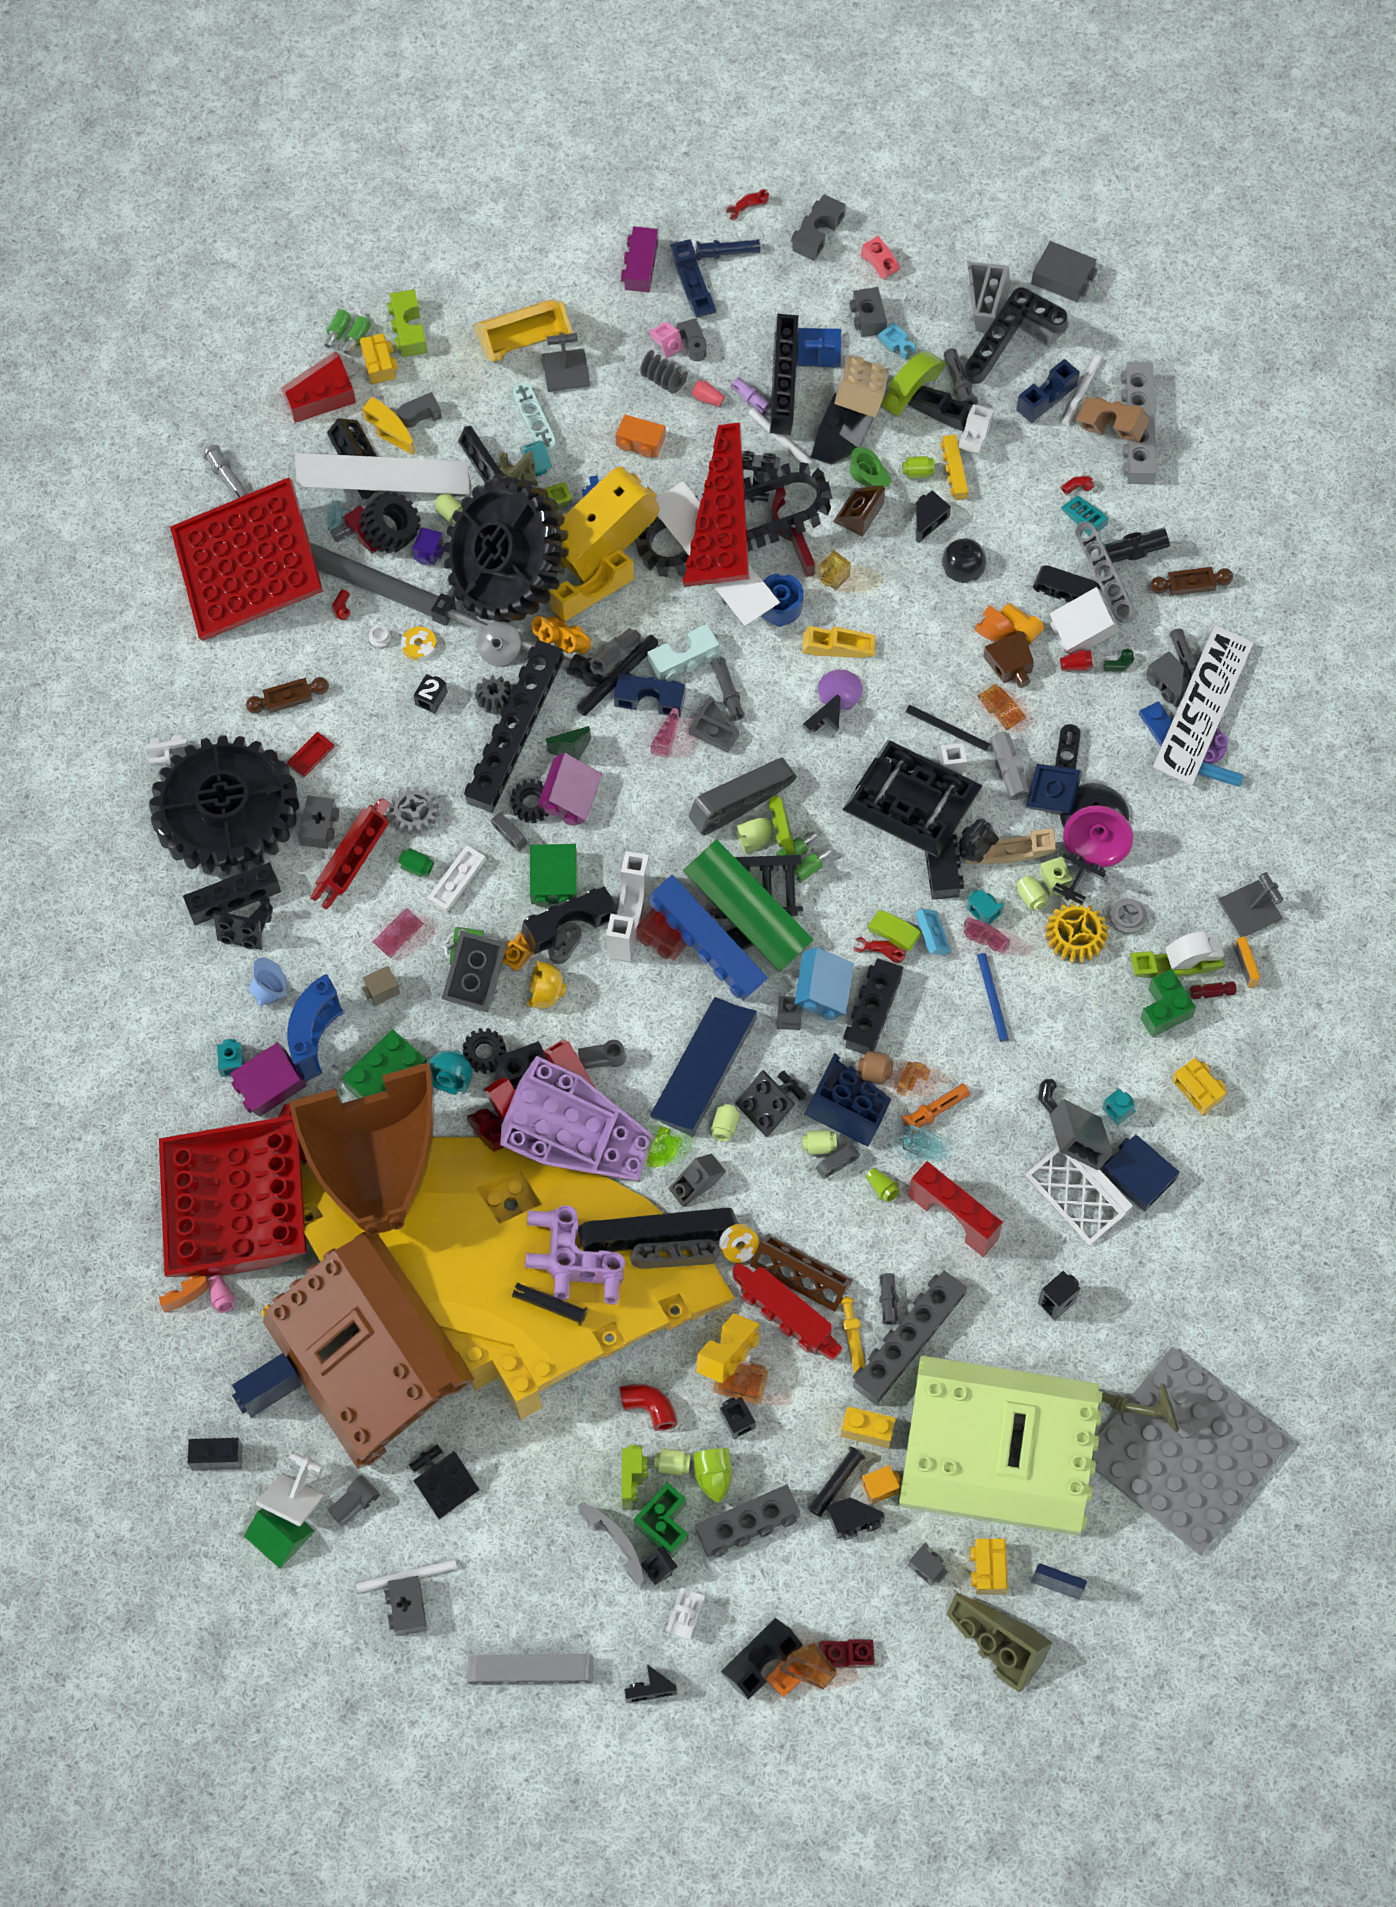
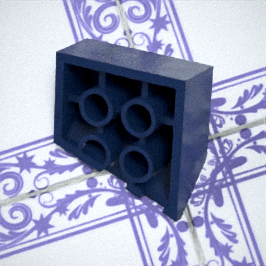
(848, 1103)

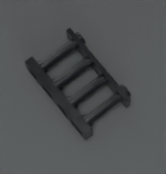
(766, 865)

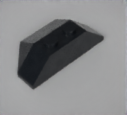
(839, 433)

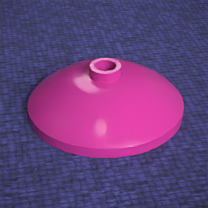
(1098, 846)

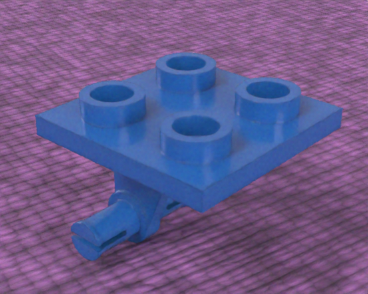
(819, 347)

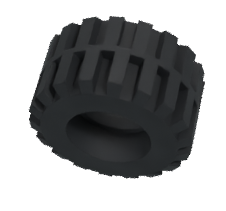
(379, 532)

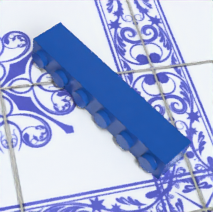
(707, 938)

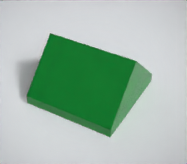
(276, 1536)

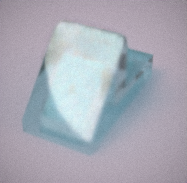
(921, 1144)

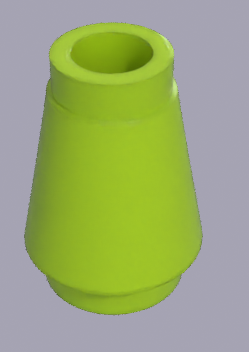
(884, 1186)

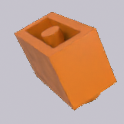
(640, 436)

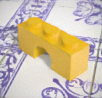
(737, 1340)

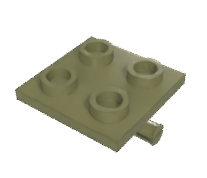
(523, 469)

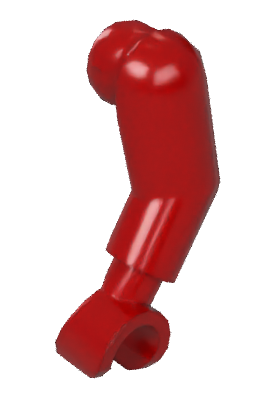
(751, 199)
(885, 947)

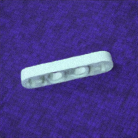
(535, 418)

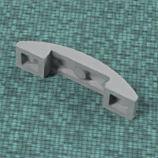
(595, 1519)

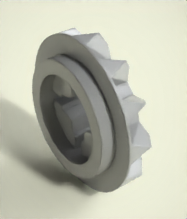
(1132, 907)

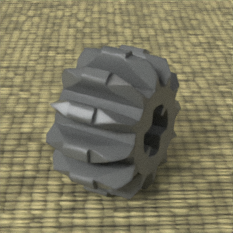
(492, 687)

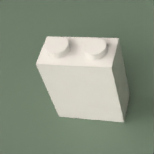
(1084, 622)

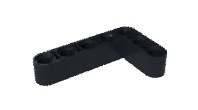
(1008, 329)

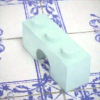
(669, 664)

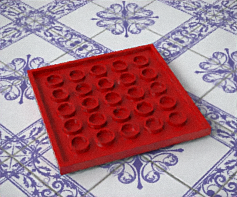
(246, 559)

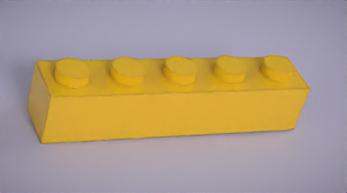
(954, 467)

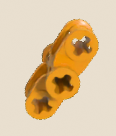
(557, 631)

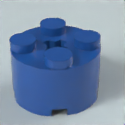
(789, 594)

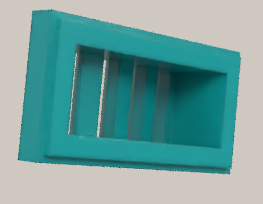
(1101, 519)

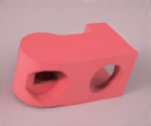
(880, 257)

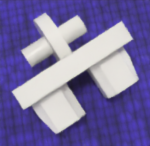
(161, 752)
(685, 1614)

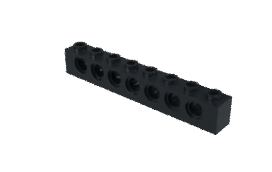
(488, 797)

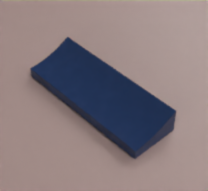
(704, 1066)

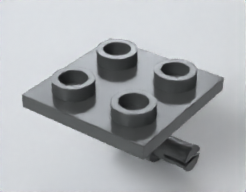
(566, 367)
(1252, 905)

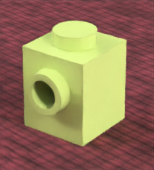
(1053, 872)

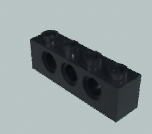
(232, 893)
(881, 973)

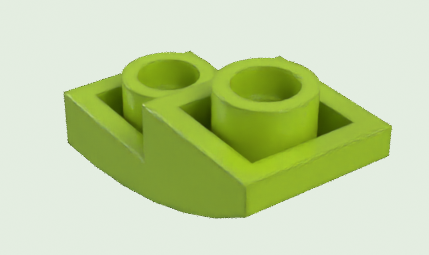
(895, 929)

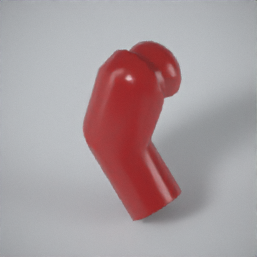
(1075, 482)
(339, 607)

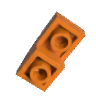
(192, 1289)

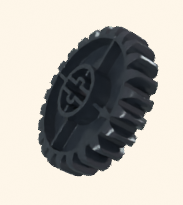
(506, 549)
(224, 805)

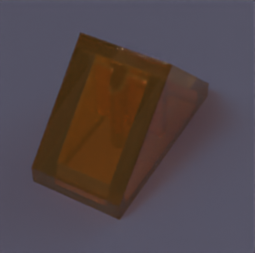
(809, 1666)

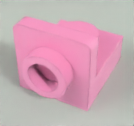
(668, 338)

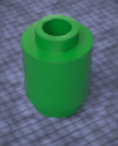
(416, 862)

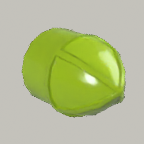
(713, 1472)

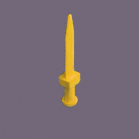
(851, 1326)

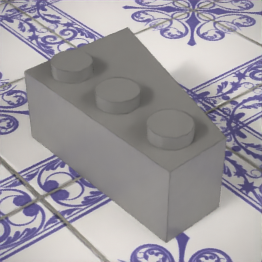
(988, 292)

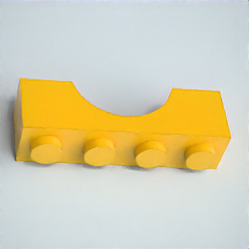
(613, 573)

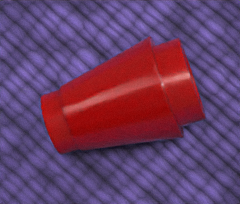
(1077, 661)

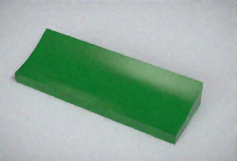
(748, 905)

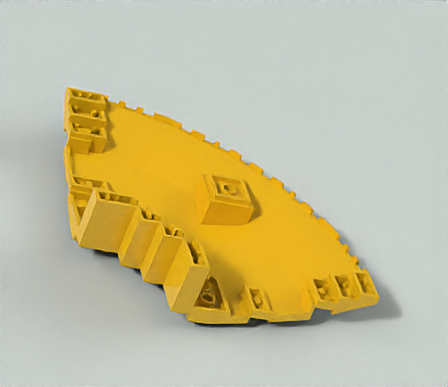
(471, 1252)

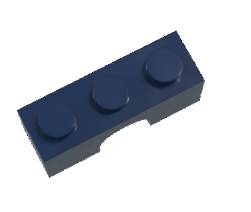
(1038, 400)
(632, 689)

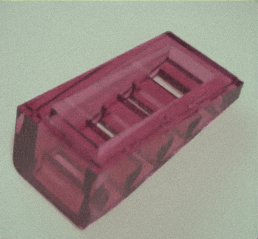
(664, 739)

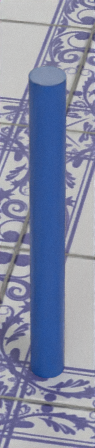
(992, 996)

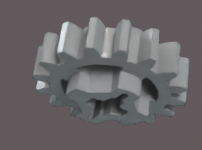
(418, 800)

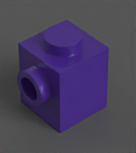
(428, 546)

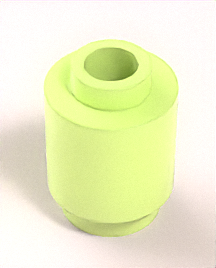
(446, 505)
(1032, 893)
(725, 1123)
(819, 1142)
(672, 1462)

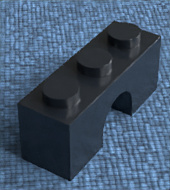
(772, 1643)

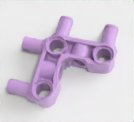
(581, 1265)

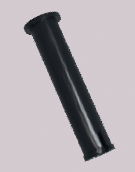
(550, 1303)
(836, 1481)

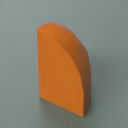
(995, 625)

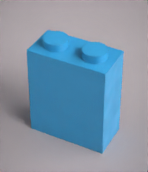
(824, 983)

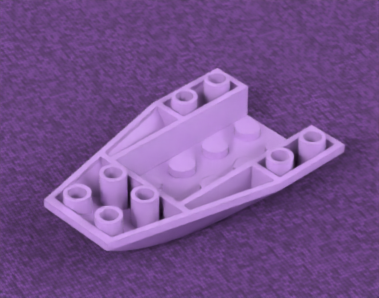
(572, 1125)

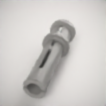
(221, 467)

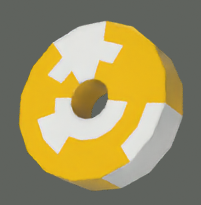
(418, 634)
(745, 1250)

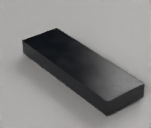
(479, 455)

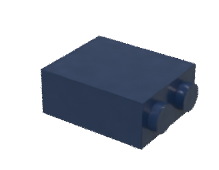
(1140, 1172)
(265, 1386)

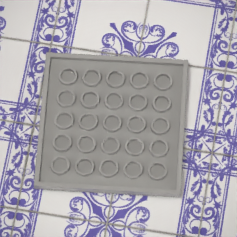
(1194, 1475)

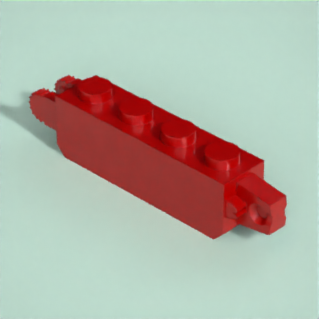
(352, 852)
(787, 1310)

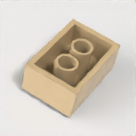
(861, 385)

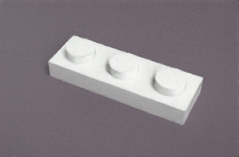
(456, 879)

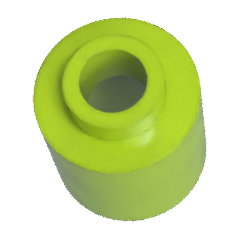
(918, 467)

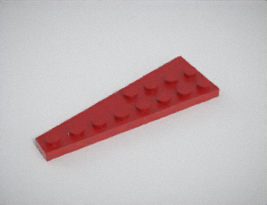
(720, 534)

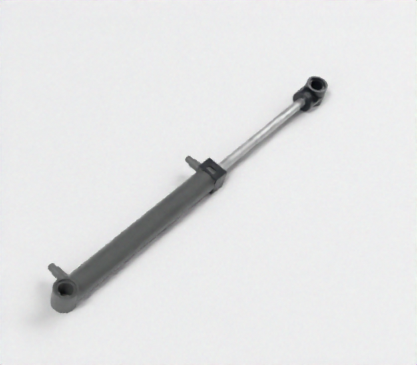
(439, 607)

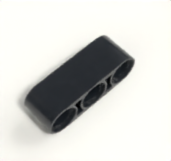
(1062, 584)

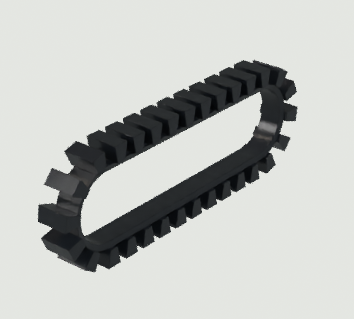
(821, 504)

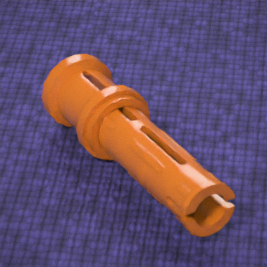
(925, 1112)

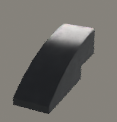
(941, 407)

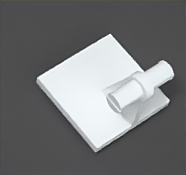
(291, 1497)

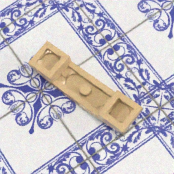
(1020, 848)

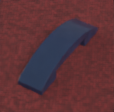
(691, 278)

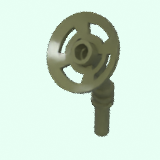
(1161, 1409)

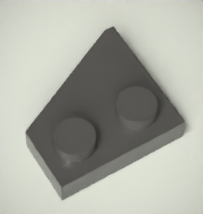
(714, 727)

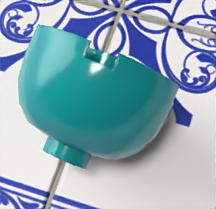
(451, 1071)

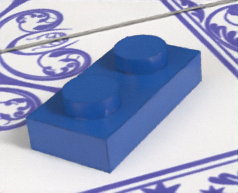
(1156, 720)

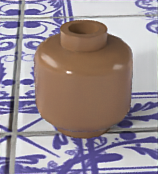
(875, 1067)

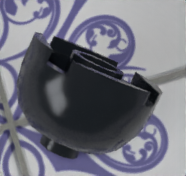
(964, 560)

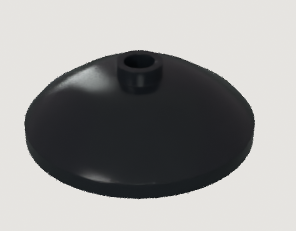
(1097, 795)

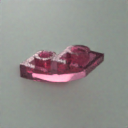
(980, 931)
(398, 932)

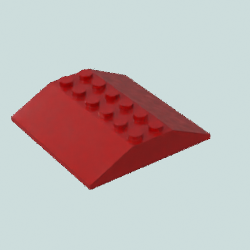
(231, 1199)

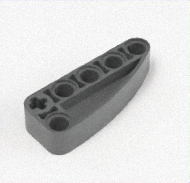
(735, 798)

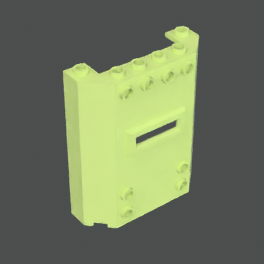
(964, 1441)

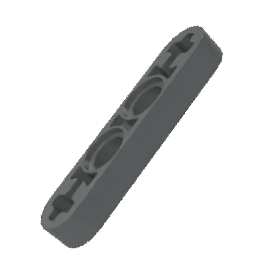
(673, 1249)

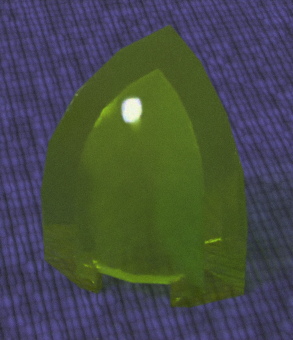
(663, 1148)

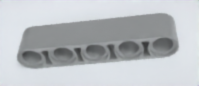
(1098, 564)
(530, 1668)

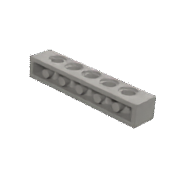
(1140, 375)

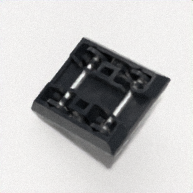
(912, 803)

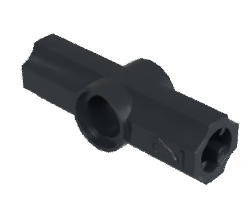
(1137, 545)

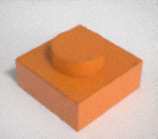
(781, 1682)

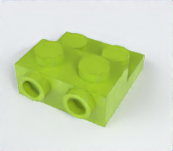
(633, 1471)

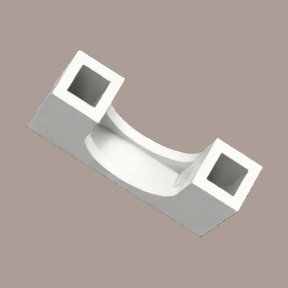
(623, 927)

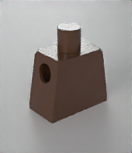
(1010, 659)

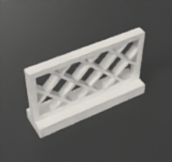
(1098, 1182)

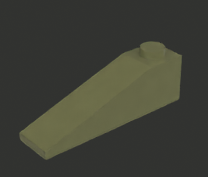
(1007, 1642)

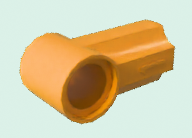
(1030, 625)

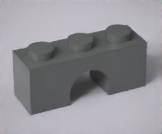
(825, 213)

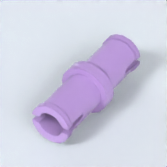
(750, 395)

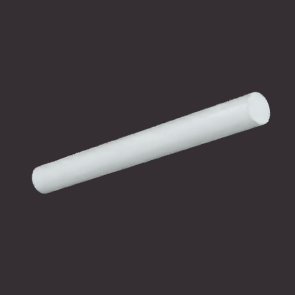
(1081, 390)
(782, 439)
(420, 1572)

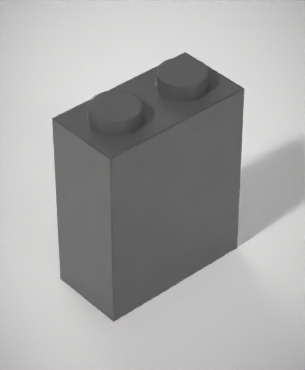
(1064, 272)
(1080, 1134)

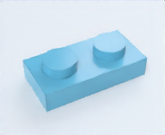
(933, 932)

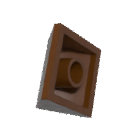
(861, 509)

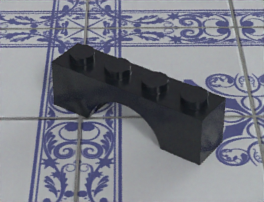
(592, 908)

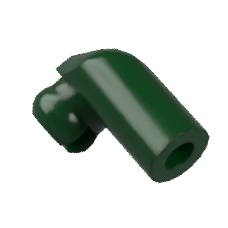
(1121, 663)

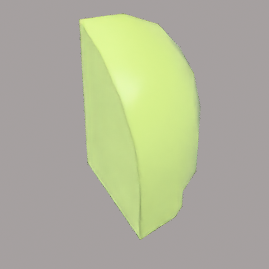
(754, 834)

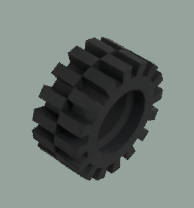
(517, 801)
(483, 1038)

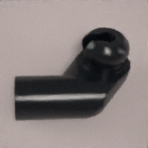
(1045, 1094)

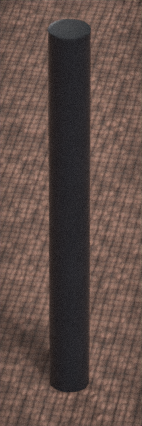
(936, 722)

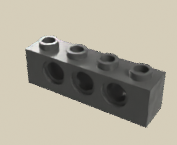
(779, 1499)

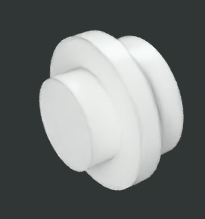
(379, 636)

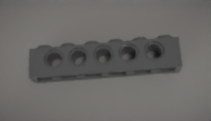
(876, 1388)

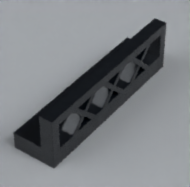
(347, 441)

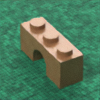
(1098, 413)

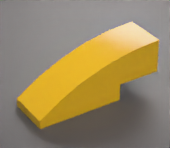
(388, 425)
(838, 642)

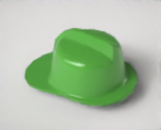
(867, 468)

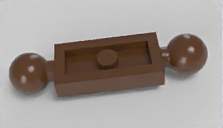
(1191, 581)
(287, 695)

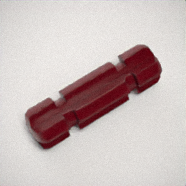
(1213, 990)

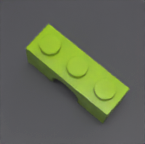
(410, 337)

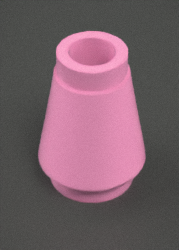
(221, 1295)

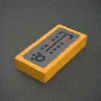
(1247, 962)

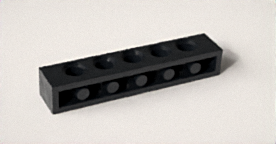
(784, 374)

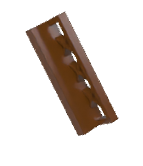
(806, 1266)

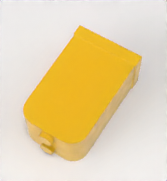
(607, 521)

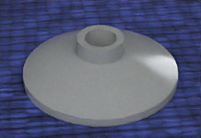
(509, 643)

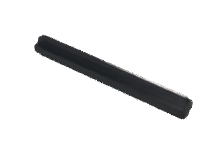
(610, 681)

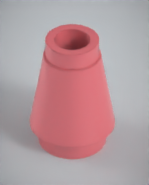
(707, 393)

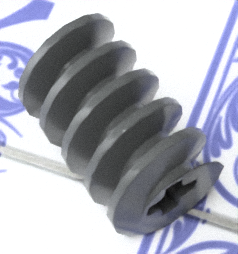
(661, 373)

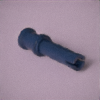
(716, 249)

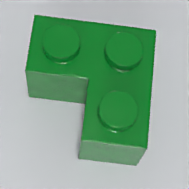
(1171, 1005)
(657, 1520)

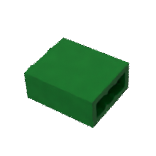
(553, 873)

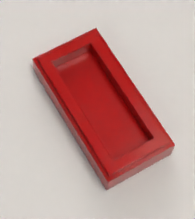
(310, 754)

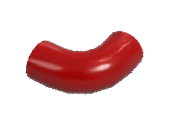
(653, 1401)

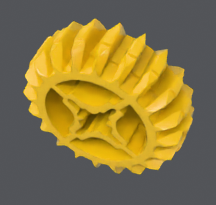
(1061, 921)

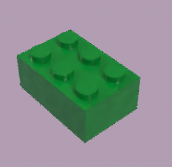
(387, 1056)

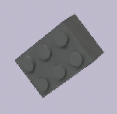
(474, 971)

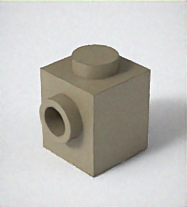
(380, 986)

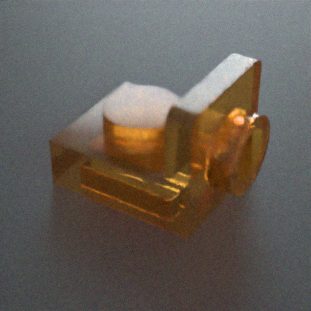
(908, 1078)

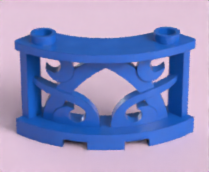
(308, 1021)

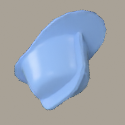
(267, 981)

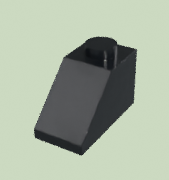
(930, 514)

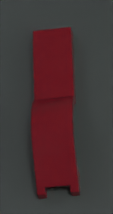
(797, 539)

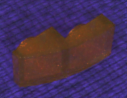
(1003, 706)

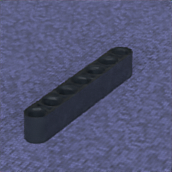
(626, 1233)

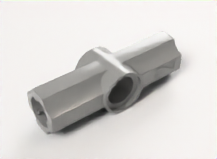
(1010, 766)

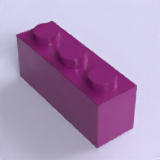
(640, 259)

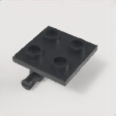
(760, 463)
(1078, 862)
(243, 930)
(767, 1101)
(445, 1482)

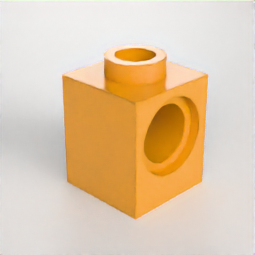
(881, 1484)

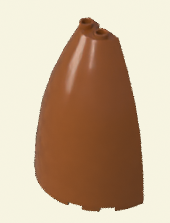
(371, 1148)

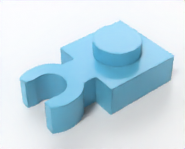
(895, 338)

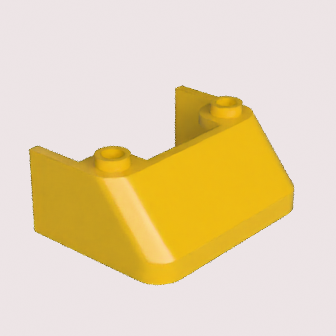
(521, 328)

